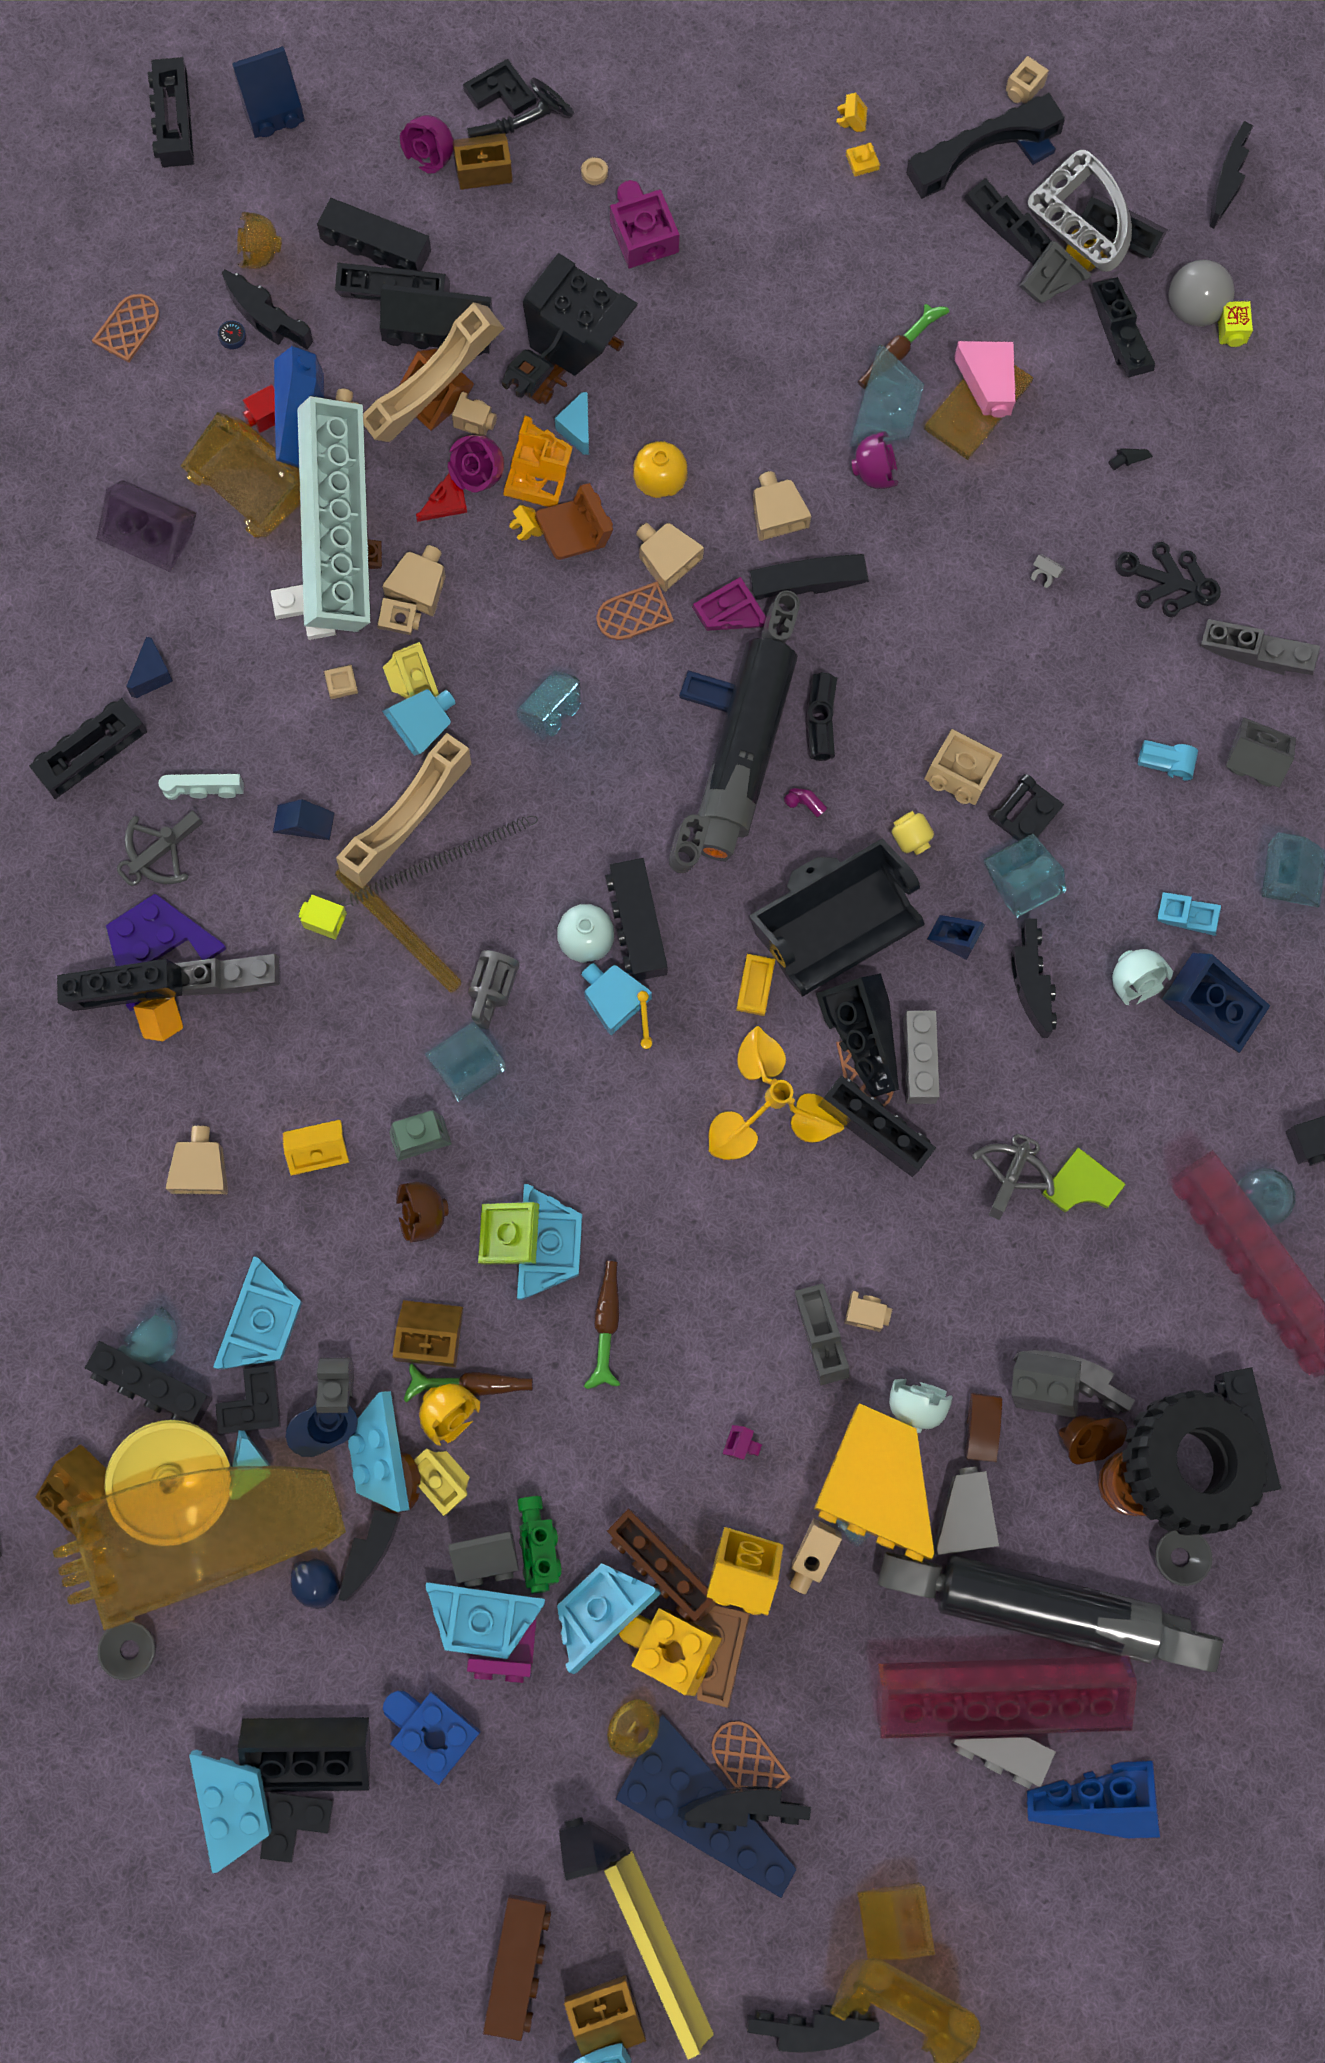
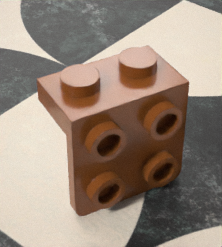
(575, 525)

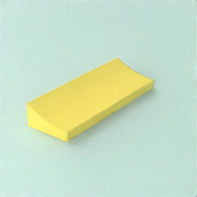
(659, 1954)

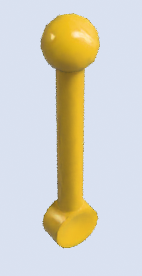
(646, 1041)

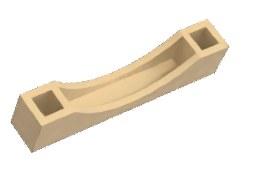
(465, 341)
(376, 845)

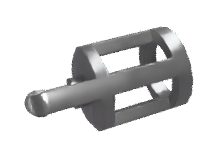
(485, 995)

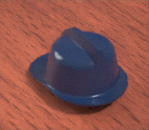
(316, 1433)

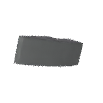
(822, 1334)

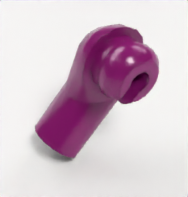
(806, 798)

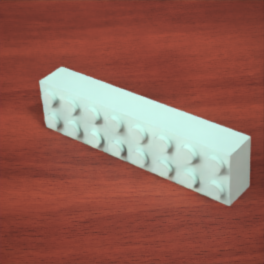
(333, 515)

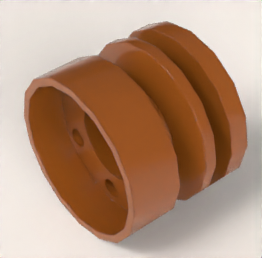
(1115, 1489)

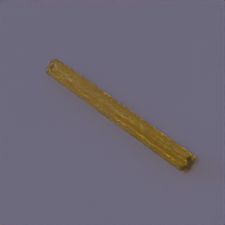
(404, 935)

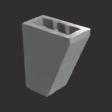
(967, 1515)

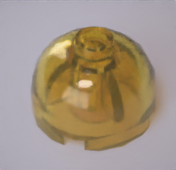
(259, 239)

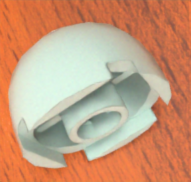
(585, 933)
(1144, 971)
(919, 1405)

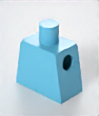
(420, 718)
(613, 995)

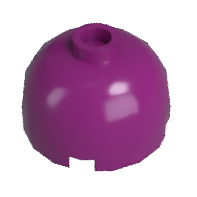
(426, 138)
(874, 461)
(475, 463)

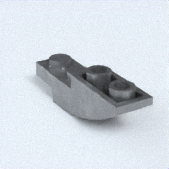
(1259, 650)
(229, 976)
(1095, 1381)

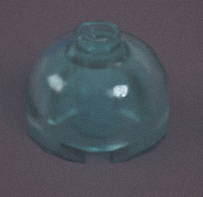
(1270, 1194)
(152, 1339)

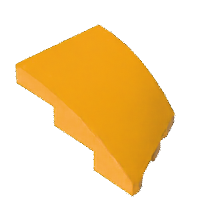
(537, 456)

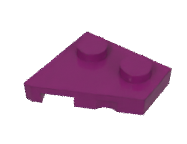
(730, 608)

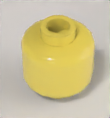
(912, 833)

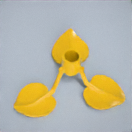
(763, 1057)

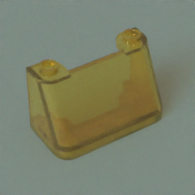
(245, 473)
(948, 2027)

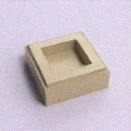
(341, 682)

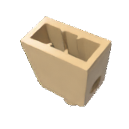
(778, 507)
(668, 553)
(417, 580)
(197, 1166)
(820, 1542)

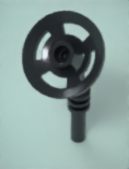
(549, 102)

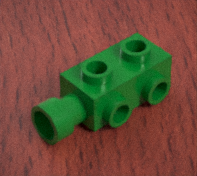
(541, 1551)

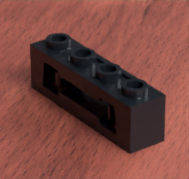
(173, 76)
(366, 281)
(51, 765)
(119, 985)

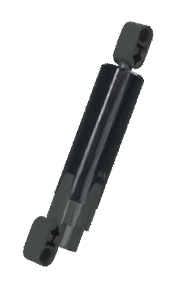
(743, 743)
(1054, 1610)

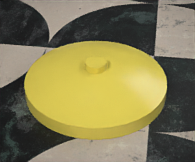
(160, 1452)

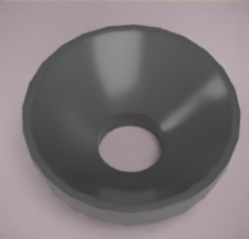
(1199, 1558)
(110, 1651)

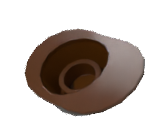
(1092, 1438)

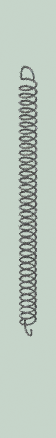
(434, 861)

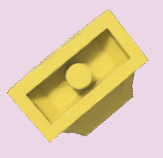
(409, 672)
(442, 1479)

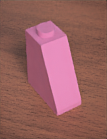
(989, 374)

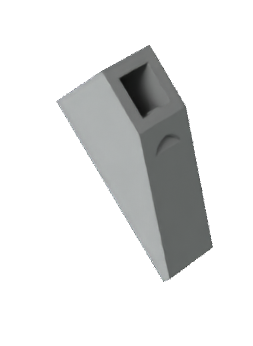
(1015, 1754)

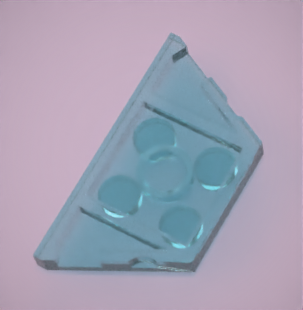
(888, 400)

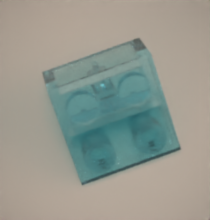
(551, 704)
(1294, 870)
(1026, 875)
(466, 1061)

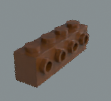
(659, 1561)
(515, 1968)

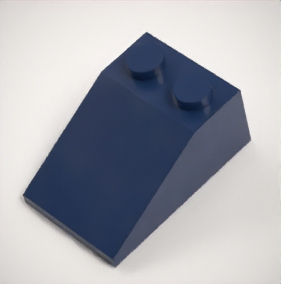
(268, 92)
(1216, 1000)

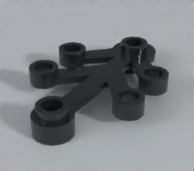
(1171, 581)

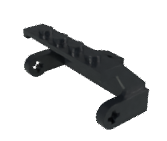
(838, 914)

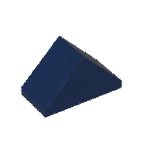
(148, 671)
(303, 820)
(956, 934)

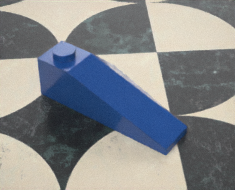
(295, 380)
(1111, 1804)

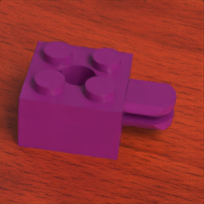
(643, 225)

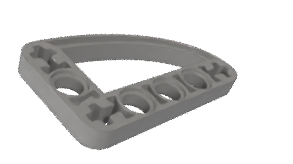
(1054, 199)

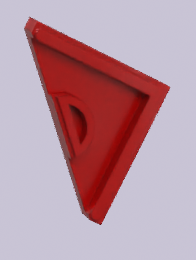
(444, 501)

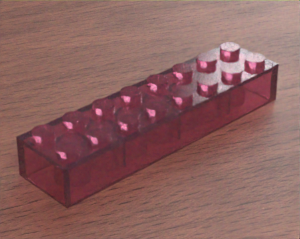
(1257, 1257)
(1005, 1697)

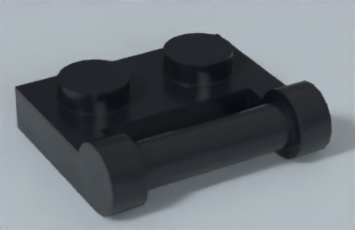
(1034, 816)

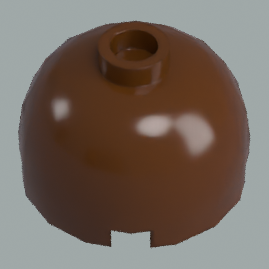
(421, 1210)

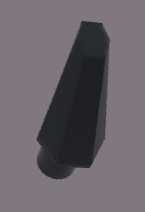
(1128, 457)

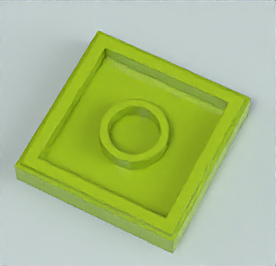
(508, 1233)

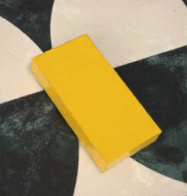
(755, 984)

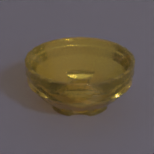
(627, 1725)

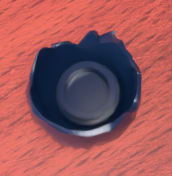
(314, 1583)

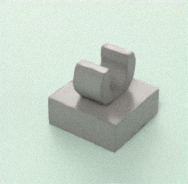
(1047, 567)

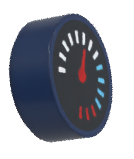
(232, 334)

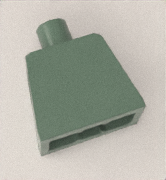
(419, 1134)

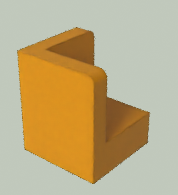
(158, 1018)

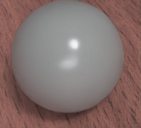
(1200, 292)

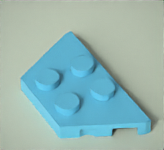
(556, 1246)
(259, 1321)
(377, 1455)
(599, 1611)
(481, 1620)
(230, 1807)

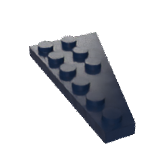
(674, 1776)

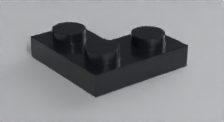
(500, 82)
(258, 1410)
(288, 1815)

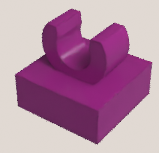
(740, 1443)

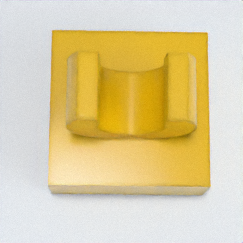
(855, 113)
(862, 159)
(526, 519)

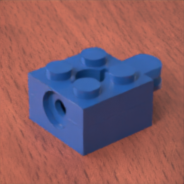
(430, 1732)

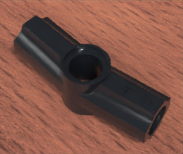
(821, 732)

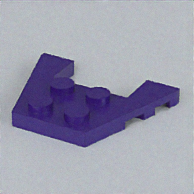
(153, 931)

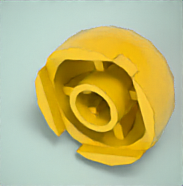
(660, 469)
(445, 1411)

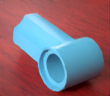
(1175, 760)

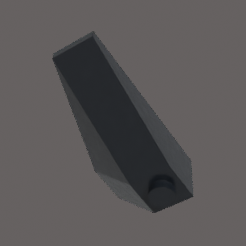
(864, 1023)
(588, 1848)

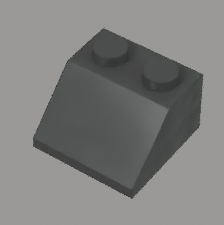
(1261, 753)
(1046, 1384)
(484, 1558)

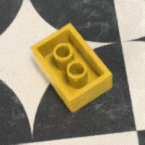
(745, 1572)

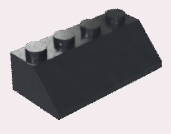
(422, 315)
(308, 1753)

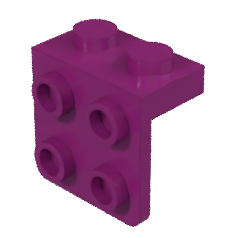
(514, 1668)

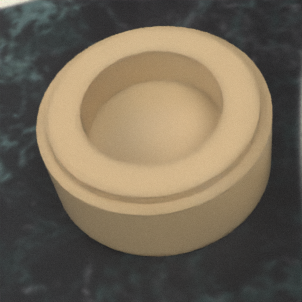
(594, 171)

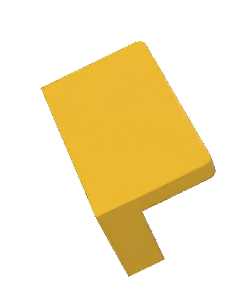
(315, 1147)

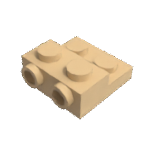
(962, 767)

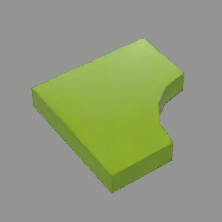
(1084, 1181)

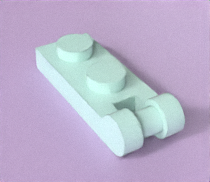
(201, 784)

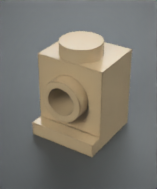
(1023, 85)
(473, 416)
(390, 609)
(867, 1312)

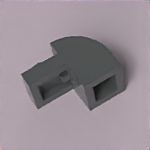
(334, 1384)

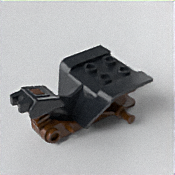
(569, 324)

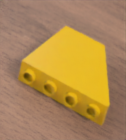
(879, 1484)

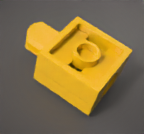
(671, 1649)

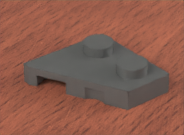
(1053, 274)

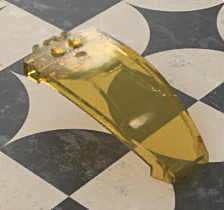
(194, 1534)

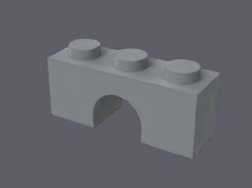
(922, 1057)

